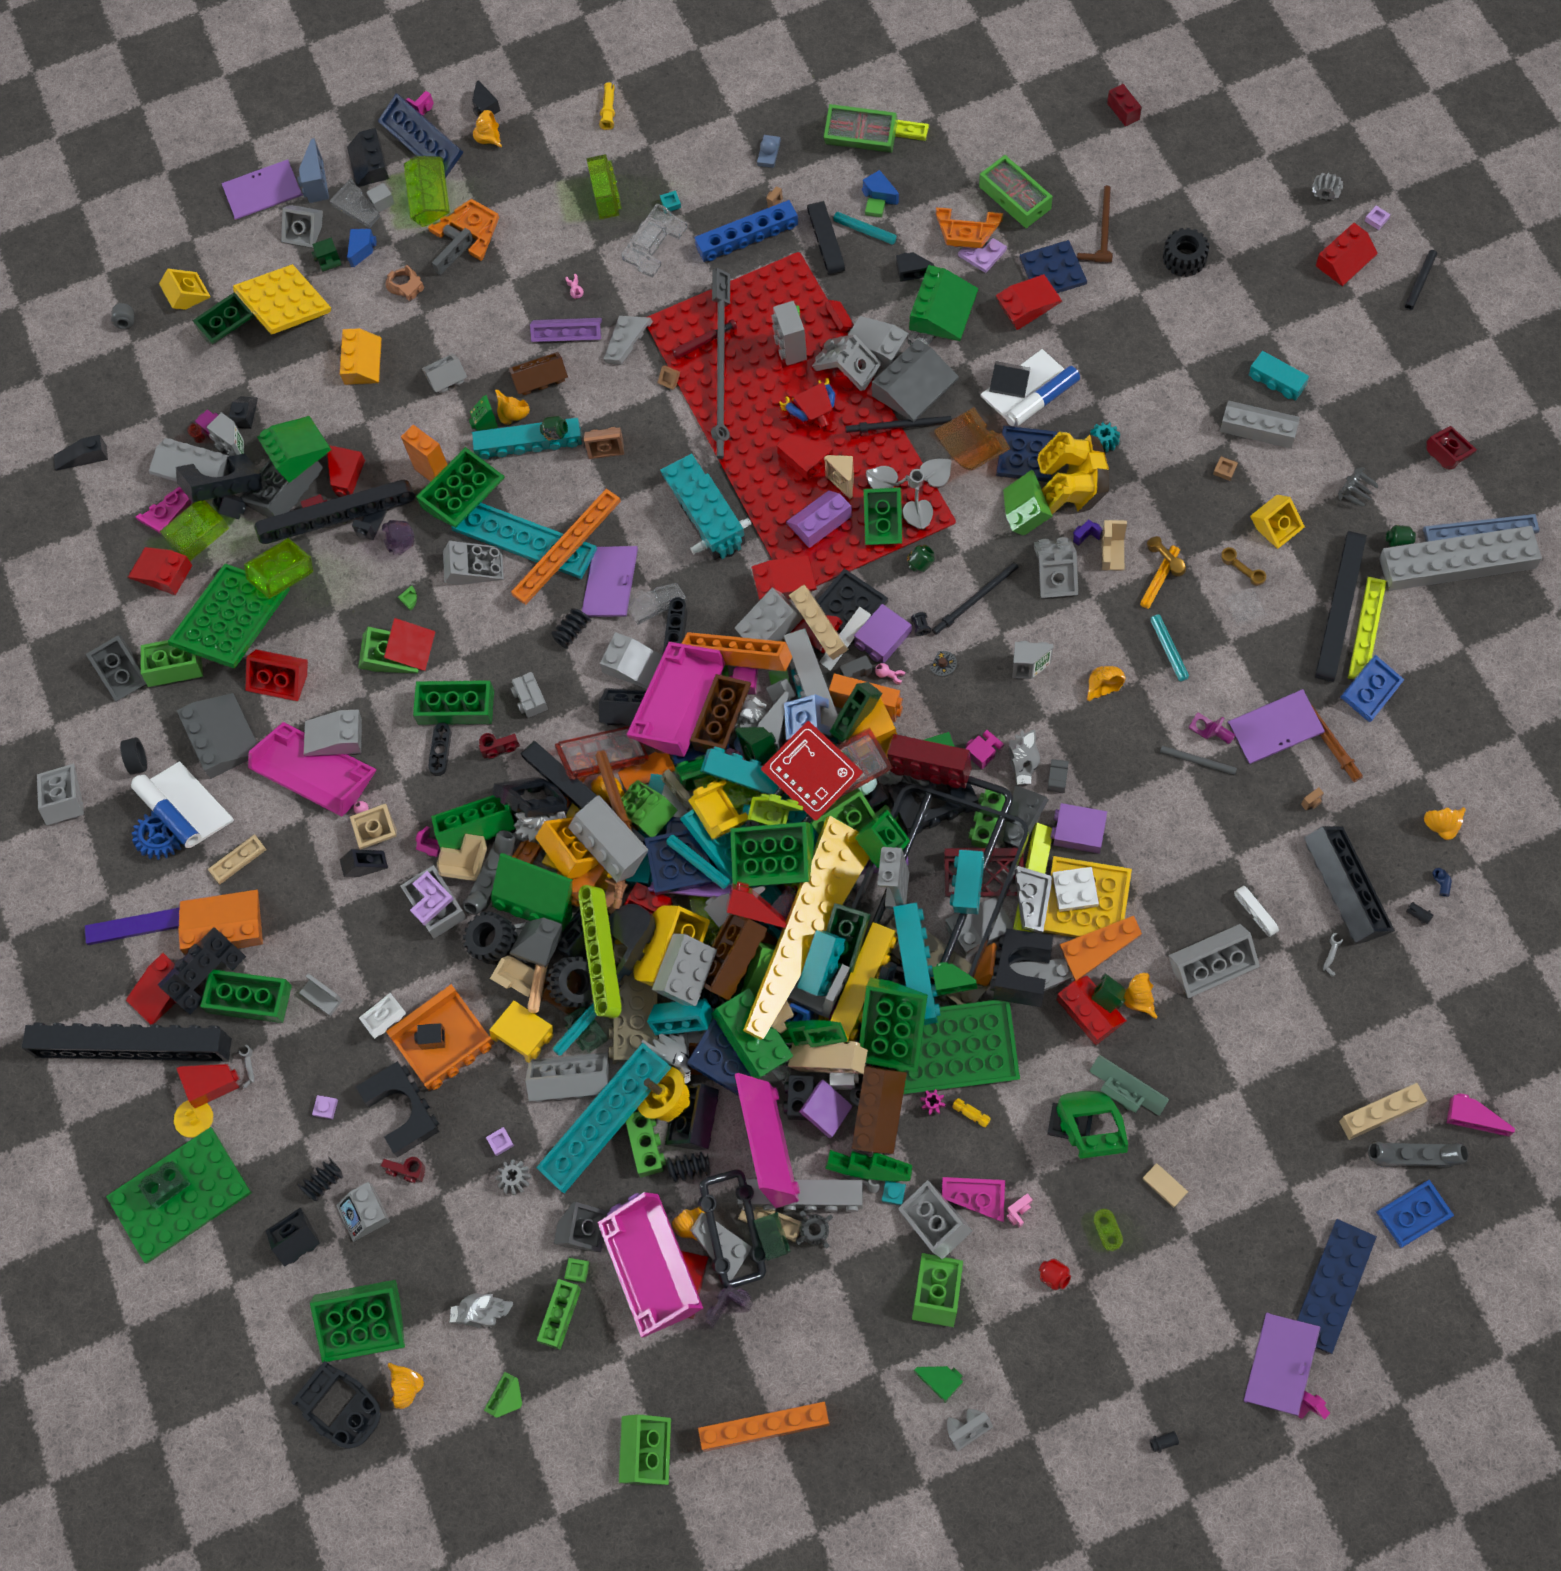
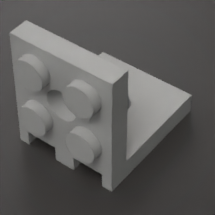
(845, 353)
(1056, 558)
(821, 1004)

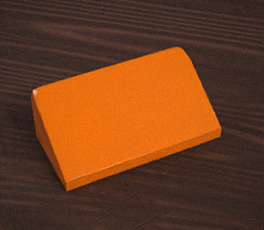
(986, 966)

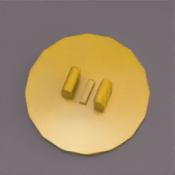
(191, 1120)

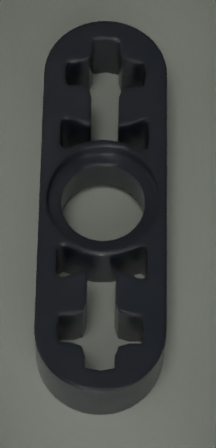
(436, 741)

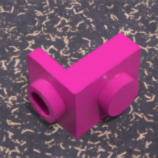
(423, 103)
(427, 844)
(1315, 1404)

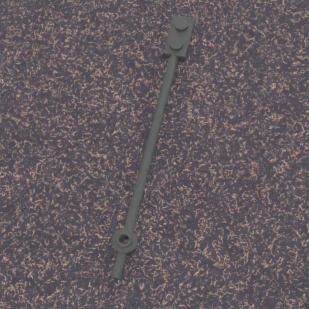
(720, 295)

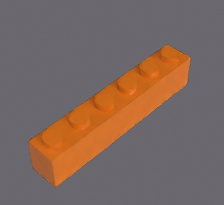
(744, 651)
(763, 1426)

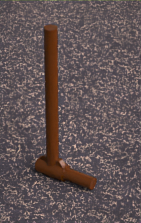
(1101, 255)

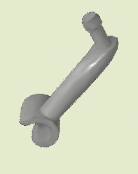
(1331, 956)
(248, 1065)
(872, 1185)

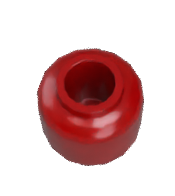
(1054, 1274)

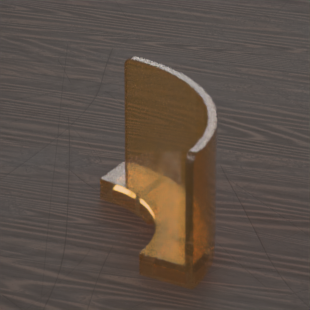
(970, 441)

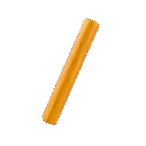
(1158, 579)

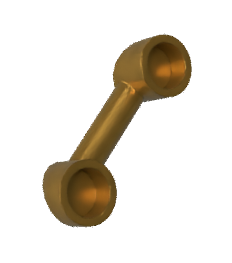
(1176, 564)
(1257, 576)

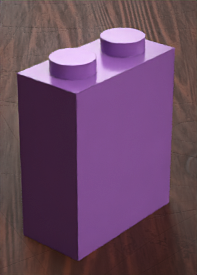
(882, 634)
(1079, 828)

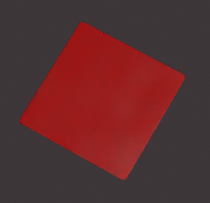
(409, 644)

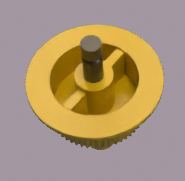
(666, 1098)

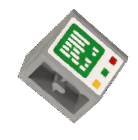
(226, 435)
(1031, 658)

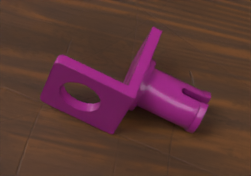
(1212, 728)

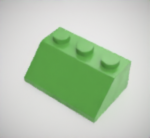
(168, 664)
(644, 1450)

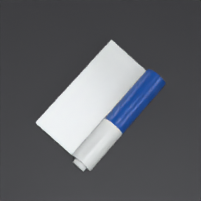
(1045, 383)
(182, 804)

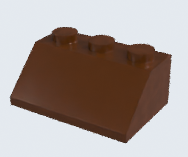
(538, 373)

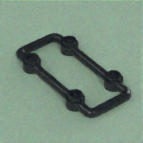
(707, 1204)

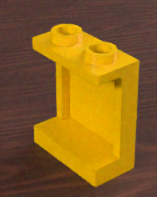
(716, 809)
(522, 1031)

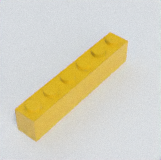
(869, 963)

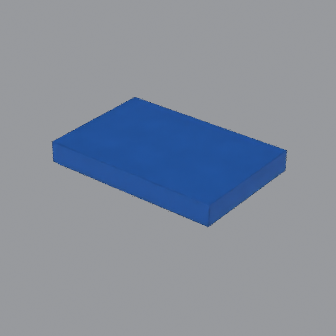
(1372, 688)
(1415, 1213)

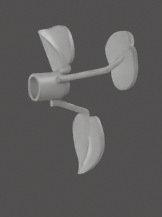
(934, 471)

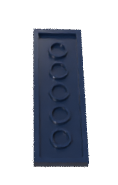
(419, 133)
(1336, 1282)

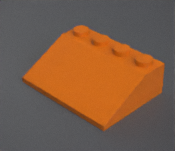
(231, 914)

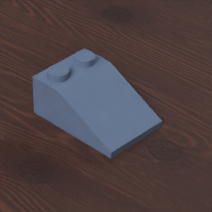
(312, 175)

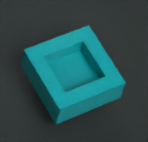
(670, 201)
(893, 1193)

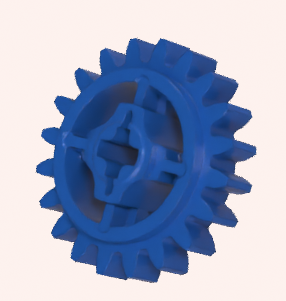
(159, 839)

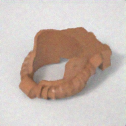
(409, 289)
(614, 894)

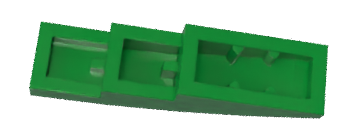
(814, 1033)
(874, 1168)

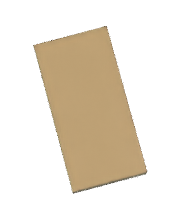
(1165, 1185)

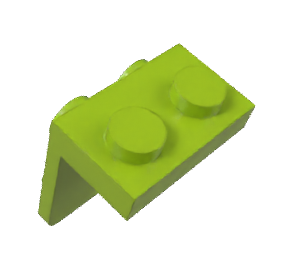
(771, 809)

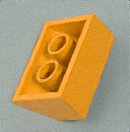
(360, 357)
(565, 848)

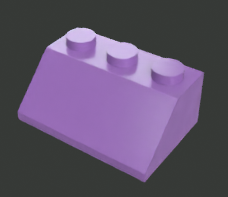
(820, 517)

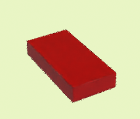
(839, 315)

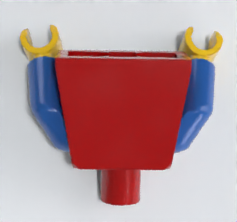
(812, 404)

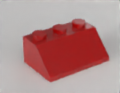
(1347, 254)
(275, 674)
(1089, 1015)

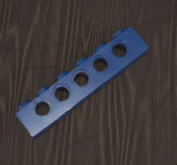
(746, 231)

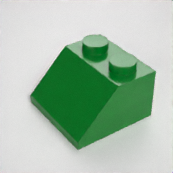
(881, 833)

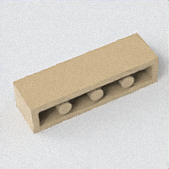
(818, 622)
(829, 1058)
(1383, 1111)

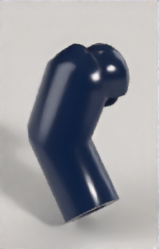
(1444, 881)

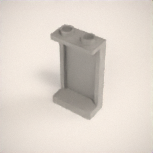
(894, 876)

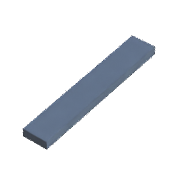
(1453, 530)

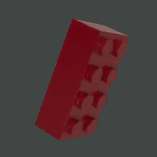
(929, 761)

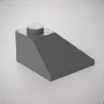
(537, 941)
(580, 1228)

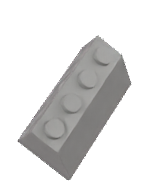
(1259, 424)
(172, 454)
(608, 839)
(1214, 960)
(567, 1076)

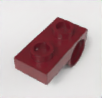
(505, 744)
(393, 1168)

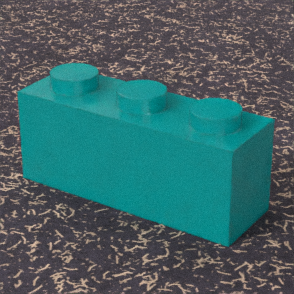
(1278, 376)
(967, 882)
(821, 963)
(679, 1018)

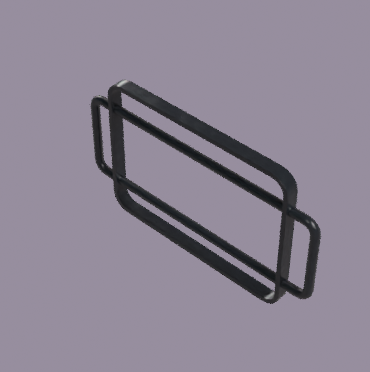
(1002, 817)

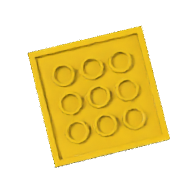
(281, 299)
(1112, 892)

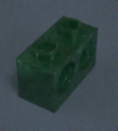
(592, 1029)
(166, 1188)
(772, 1236)

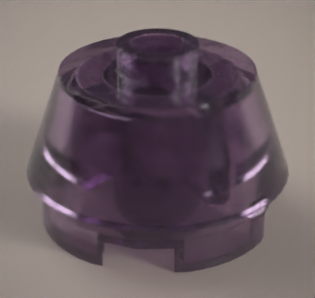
(398, 536)

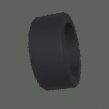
(133, 755)

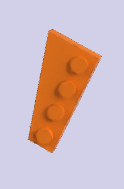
(1092, 949)

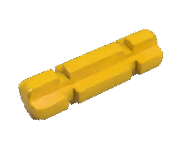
(971, 1112)

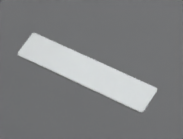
(847, 634)

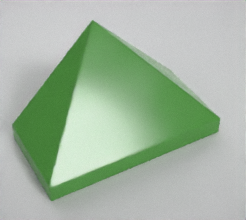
(505, 1397)

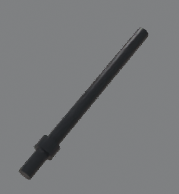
(863, 427)
(948, 620)

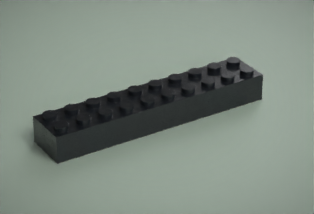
(127, 1043)

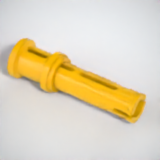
(607, 112)

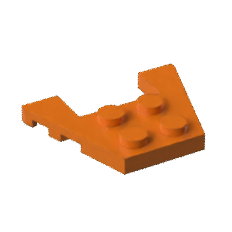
(474, 217)
(967, 233)

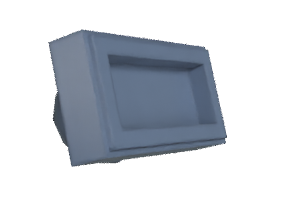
(768, 151)

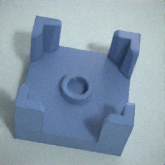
(803, 710)

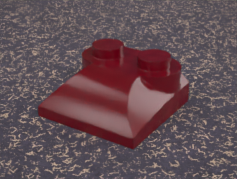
(1449, 447)

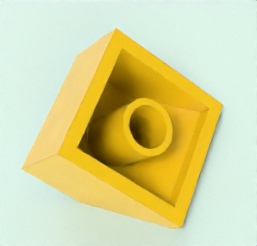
(183, 288)
(1278, 520)

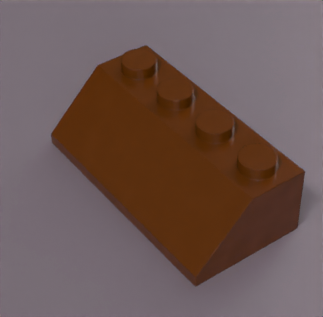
(719, 713)
(735, 948)
(879, 1110)

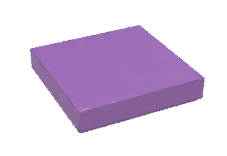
(825, 1108)

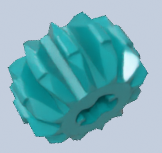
(1107, 435)

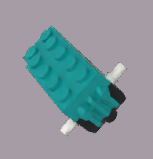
(705, 508)

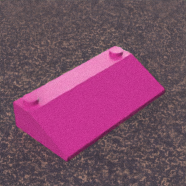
(676, 697)
(323, 779)
(767, 1140)
(649, 1264)

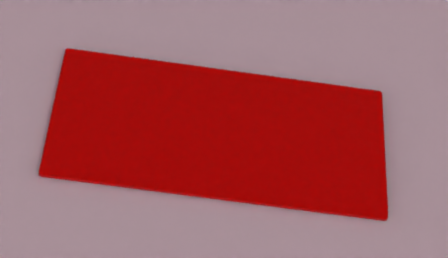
(756, 423)

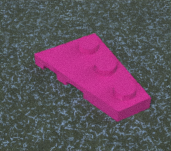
(165, 511)
(979, 1195)

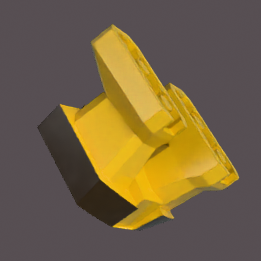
(1087, 473)

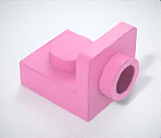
(1021, 1206)

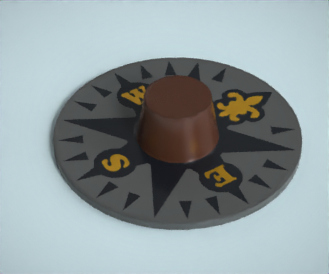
(944, 663)

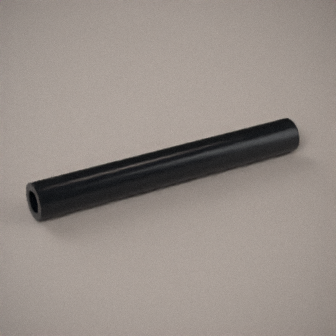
(1419, 283)

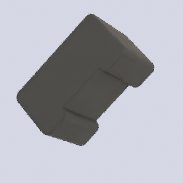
(857, 668)
(1058, 776)

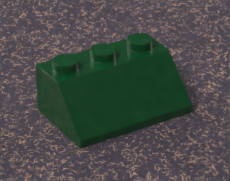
(222, 318)
(756, 743)
(851, 926)

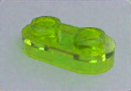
(1108, 1230)

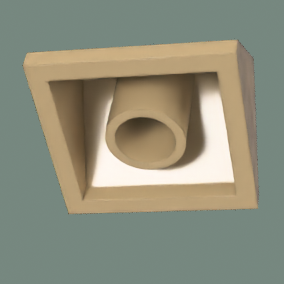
(840, 472)
(373, 826)

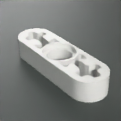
(1260, 915)

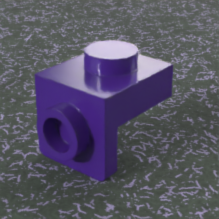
(1085, 530)

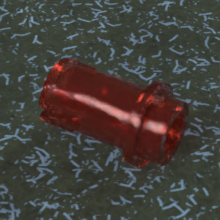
(196, 432)

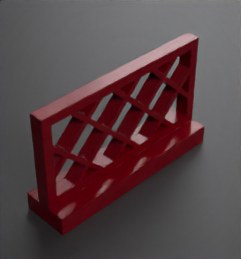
(999, 855)

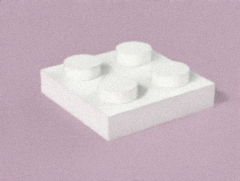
(1075, 889)
(382, 1015)

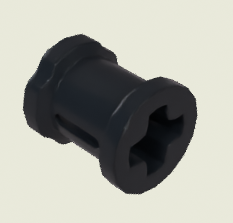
(920, 623)

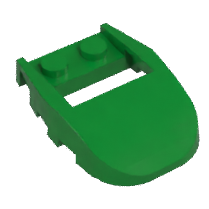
(1091, 1103)

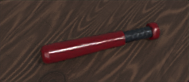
(694, 344)

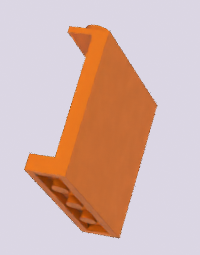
(463, 1038)

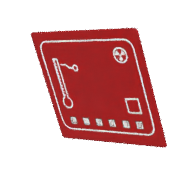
(812, 770)

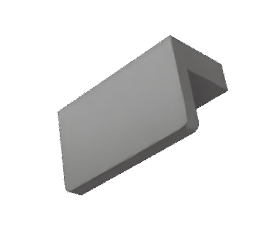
(320, 995)

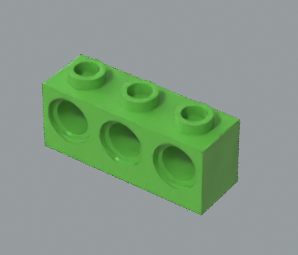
(983, 826)
(640, 1153)
(559, 1314)

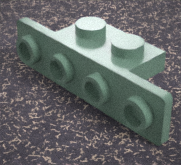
(1127, 1088)

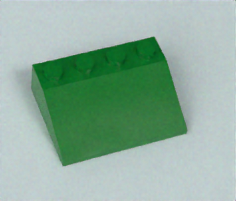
(942, 304)
(294, 446)
(459, 488)
(772, 854)
(531, 891)
(893, 1024)
(358, 1321)

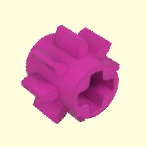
(929, 1096)

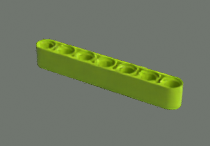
(599, 951)

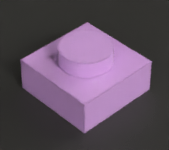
(1377, 217)
(325, 1107)
(500, 1141)

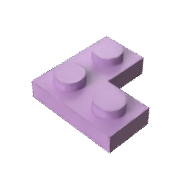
(983, 258)
(434, 898)

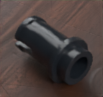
(1420, 913)
(1164, 1441)

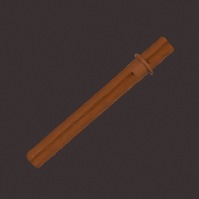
(1338, 751)
(611, 787)

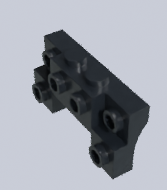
(196, 966)

